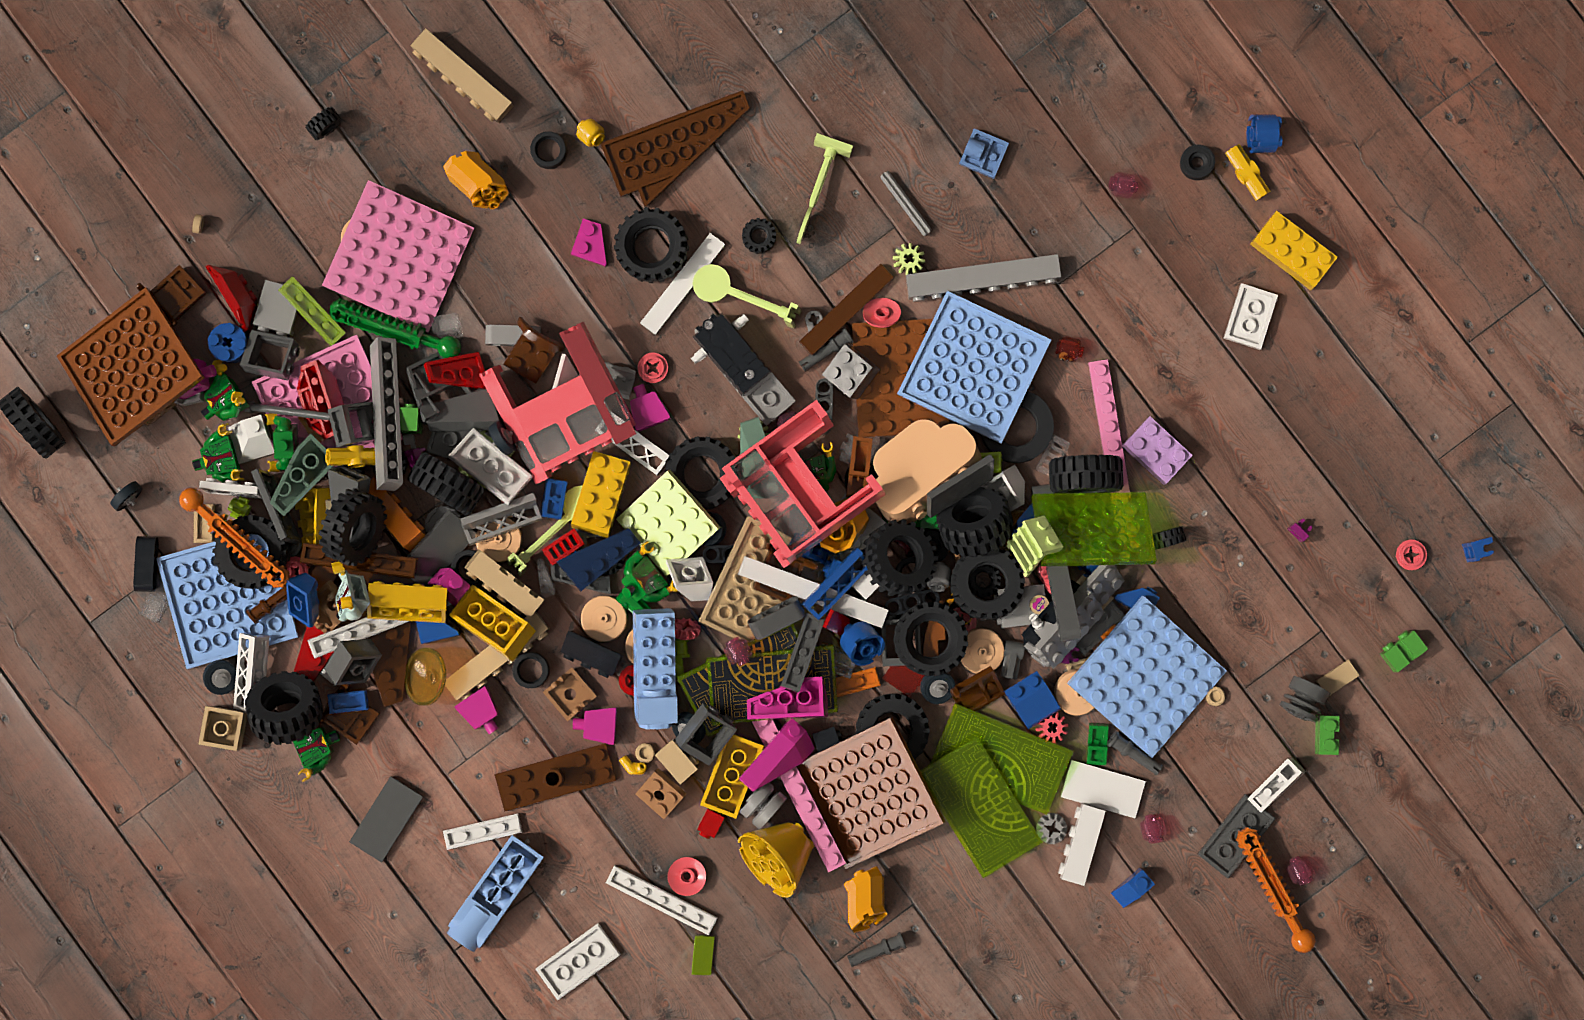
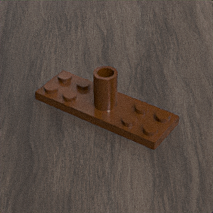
(575, 772)

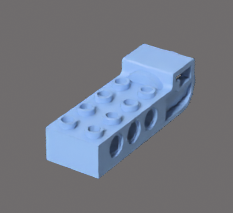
(654, 668)
(494, 894)

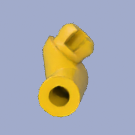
(633, 768)

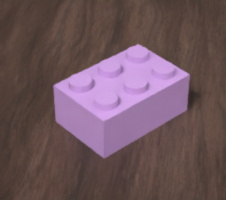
(1157, 450)

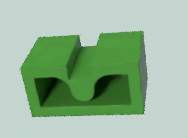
(410, 419)
(1403, 651)
(1324, 735)

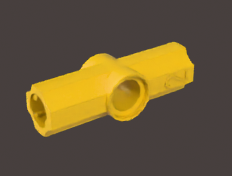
(1247, 172)
(353, 456)

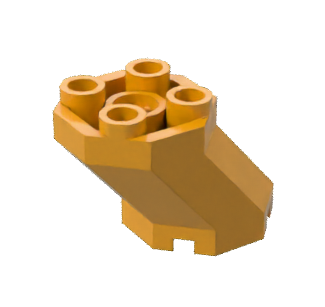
(476, 180)
(847, 535)
(865, 899)

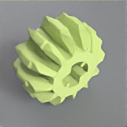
(908, 252)

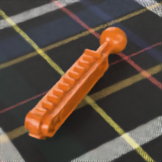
(192, 500)
(1302, 939)

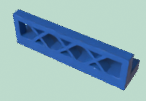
(831, 579)

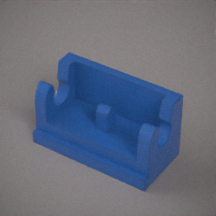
(553, 499)
(1475, 549)

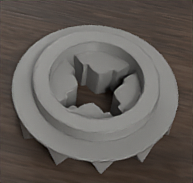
(1047, 820)

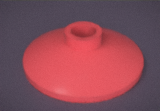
(881, 312)
(684, 886)

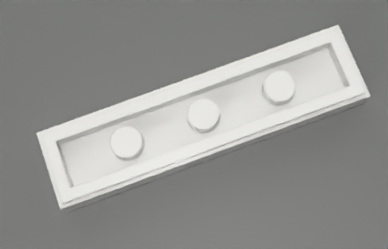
(482, 831)

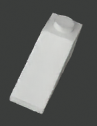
(1276, 784)

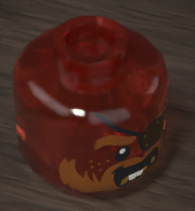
(1069, 349)

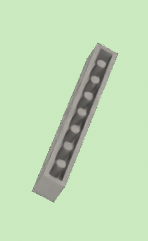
(982, 277)
(386, 414)

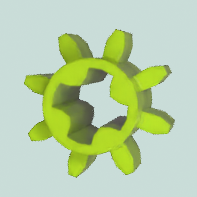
(239, 507)

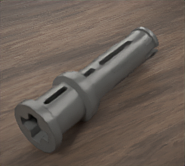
(833, 345)
(1127, 749)
(886, 947)

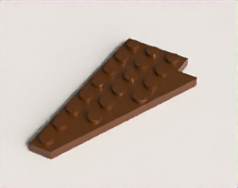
(660, 152)
(392, 643)

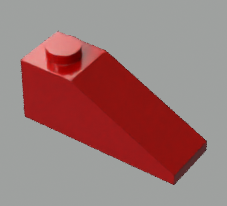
(836, 622)

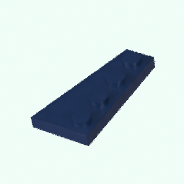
(593, 561)

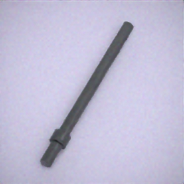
(286, 411)

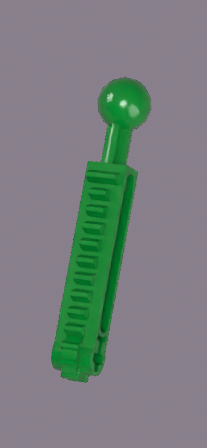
(391, 327)

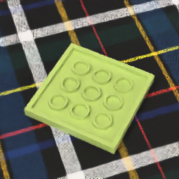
(669, 520)

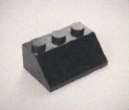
(591, 654)

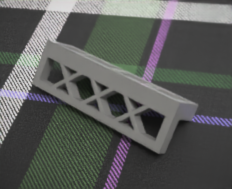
(500, 512)

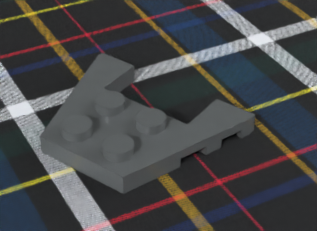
(424, 390)
(601, 584)

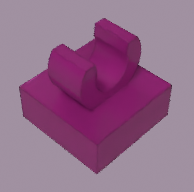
(412, 456)
(1298, 532)
(1068, 657)

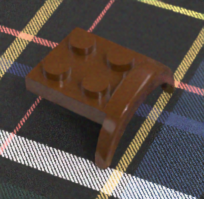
(176, 294)
(531, 352)
(795, 568)
(978, 690)
(350, 724)

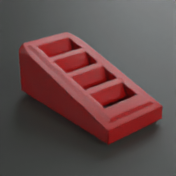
(575, 535)

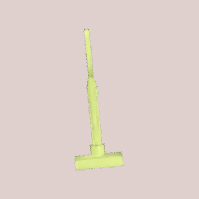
(831, 148)
(713, 284)
(569, 507)

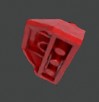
(236, 295)
(318, 392)

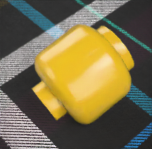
(590, 132)

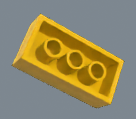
(1293, 250)
(600, 494)
(407, 602)
(492, 622)
(724, 788)

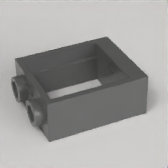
(253, 349)
(342, 424)
(891, 620)
(718, 742)

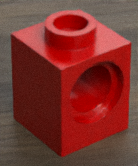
(710, 824)

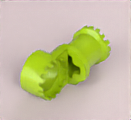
(681, 651)

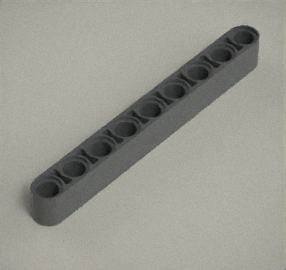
(1061, 592)

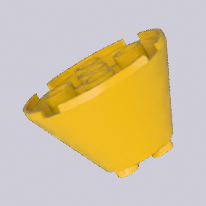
(777, 855)

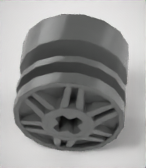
(1304, 699)

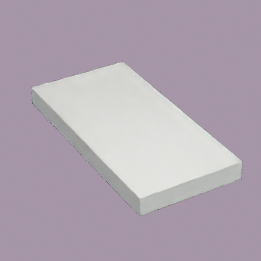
(490, 466)
(1103, 789)
(578, 961)

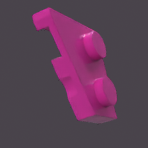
(590, 243)

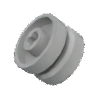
(761, 803)

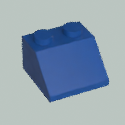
(303, 598)
(1032, 700)

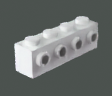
(1082, 844)

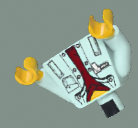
(352, 594)

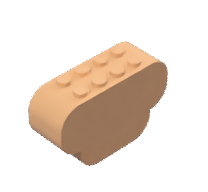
(918, 463)

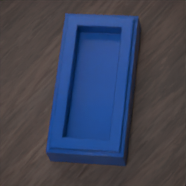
(348, 701)

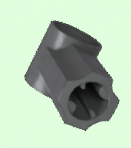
(1012, 656)

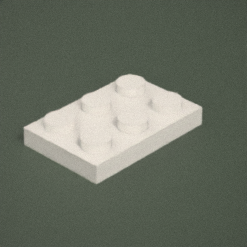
(1250, 316)
(230, 488)

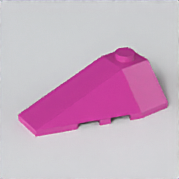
(785, 703)
(784, 752)

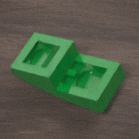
(1097, 744)

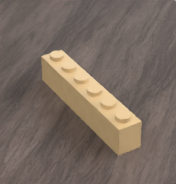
(460, 74)
(489, 663)

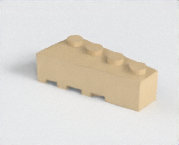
(504, 583)

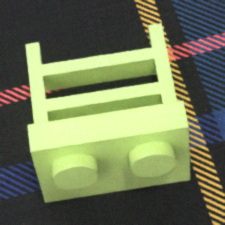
(1033, 542)

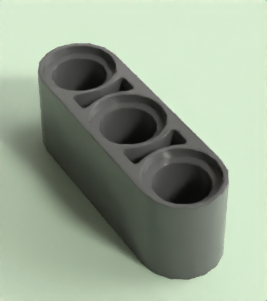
(825, 397)
(776, 618)

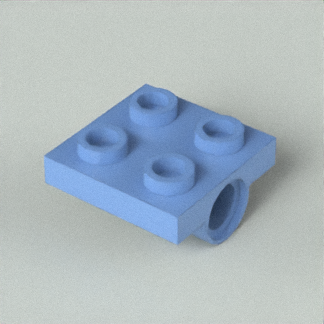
(983, 153)

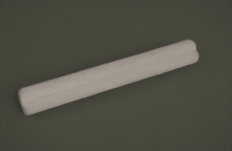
(905, 203)

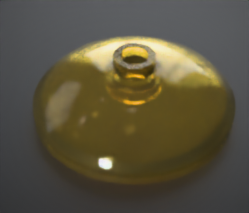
(425, 676)

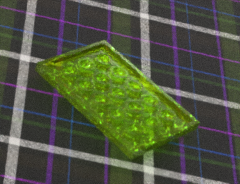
(1098, 528)

